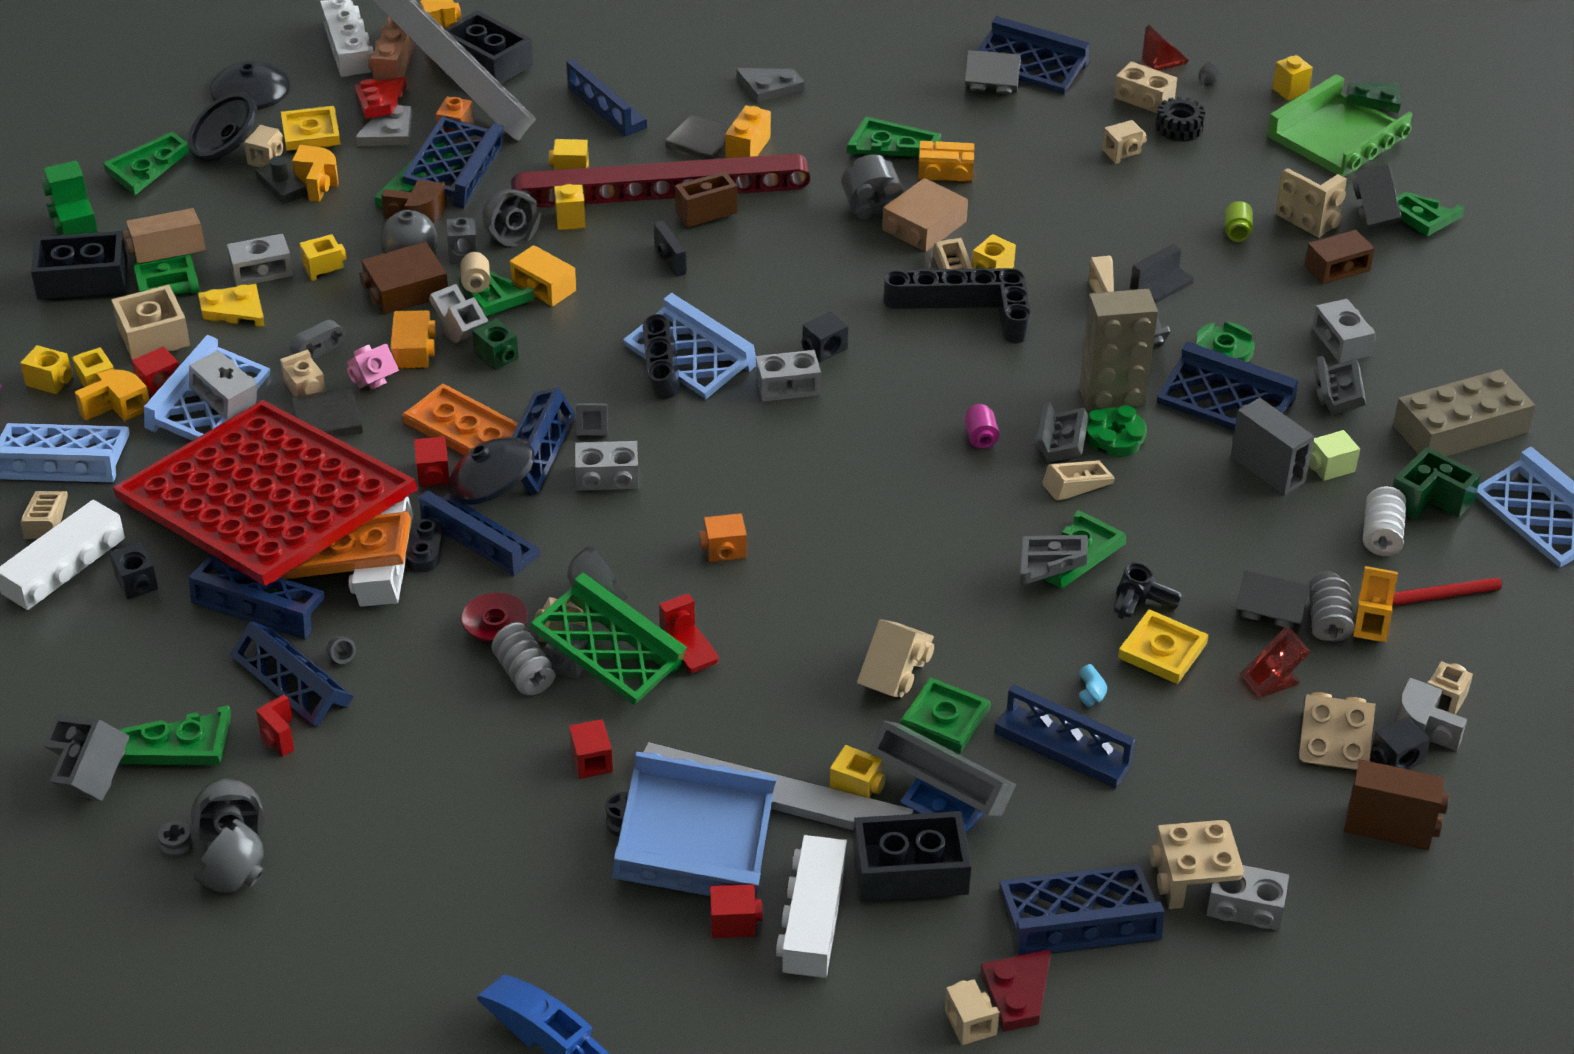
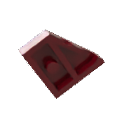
(1017, 988)

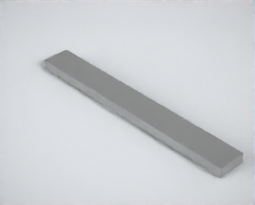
(801, 797)

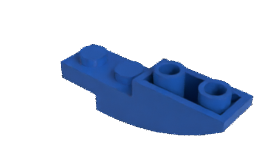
(538, 1018)

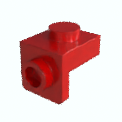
(274, 726)

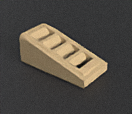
(949, 248)
(1101, 274)
(1075, 478)
(43, 513)

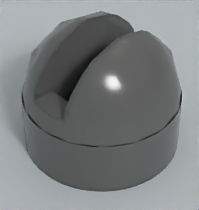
(1209, 73)
(346, 645)

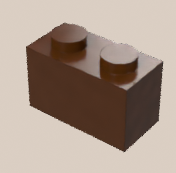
(706, 199)
(1339, 256)

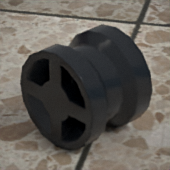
(615, 811)

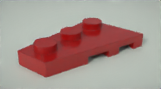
(379, 97)

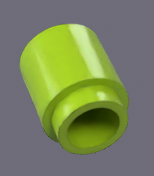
(1238, 221)

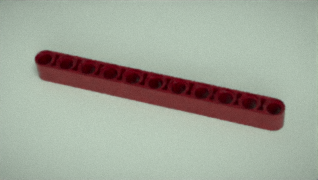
(659, 179)

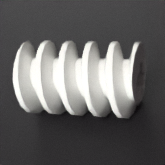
(1384, 521)

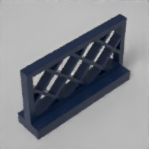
(1038, 42)
(474, 165)
(1229, 371)
(1082, 926)

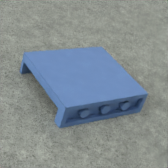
(693, 825)

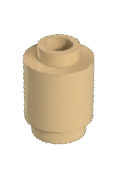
(475, 272)

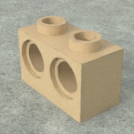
(1144, 86)

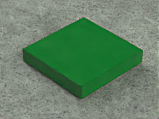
(946, 714)

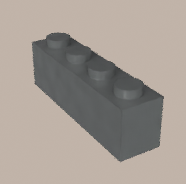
(942, 768)

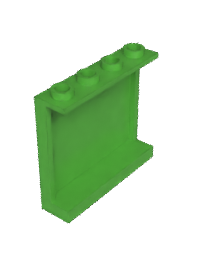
(1333, 131)

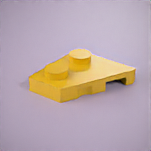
(232, 304)

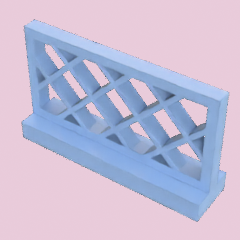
(705, 333)
(171, 396)
(64, 462)
(1542, 478)

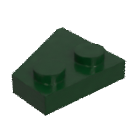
(1375, 95)

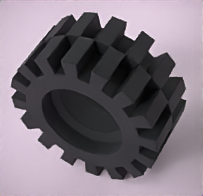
(1180, 119)

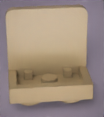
(1310, 205)
(1335, 731)
(1193, 856)

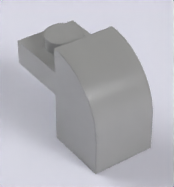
(456, 313)
(1421, 705)

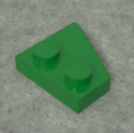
(1425, 213)
(499, 295)

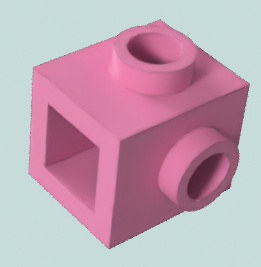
(371, 366)

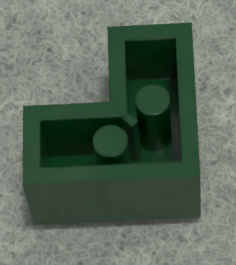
(1437, 481)

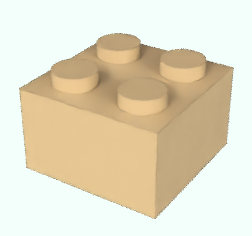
(150, 321)

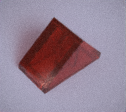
(1159, 52)

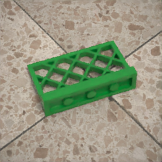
(623, 625)

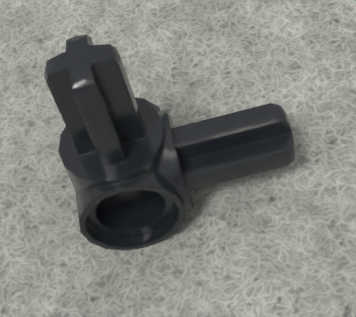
(1137, 586)

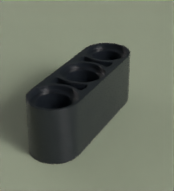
(661, 356)

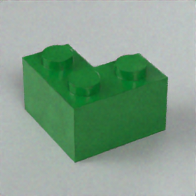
(69, 199)

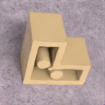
(892, 658)

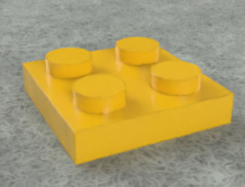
(310, 127)
(1163, 646)

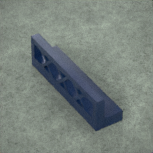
(604, 100)
(534, 427)
(478, 533)
(251, 602)
(297, 664)
(1065, 741)

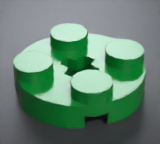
(1236, 336)
(1105, 422)

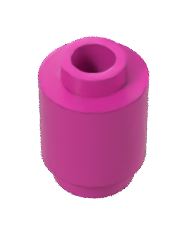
(981, 426)

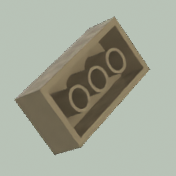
(1117, 348)
(1464, 414)

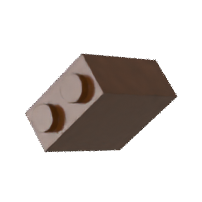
(403, 277)
(1396, 805)

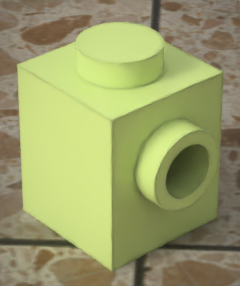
(1334, 455)

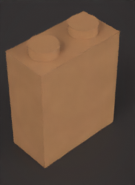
(925, 214)
(164, 235)

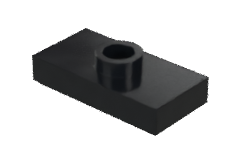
(670, 248)

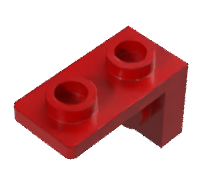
(678, 620)

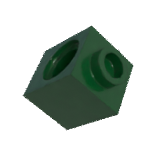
(495, 344)

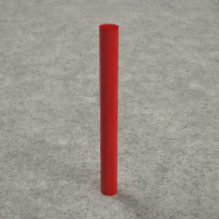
(1446, 591)

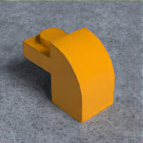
(316, 169)
(115, 391)
(1375, 604)

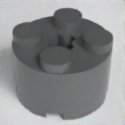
(870, 185)

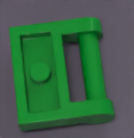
(167, 271)

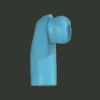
(1095, 686)

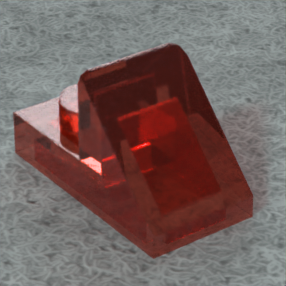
(1274, 665)

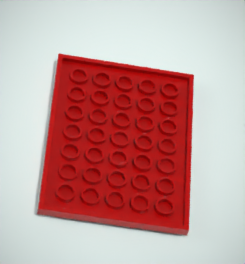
(265, 491)

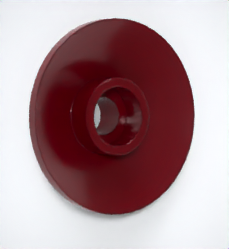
(490, 613)

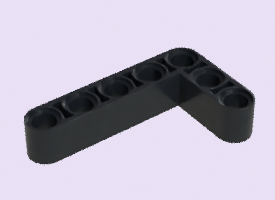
(964, 289)

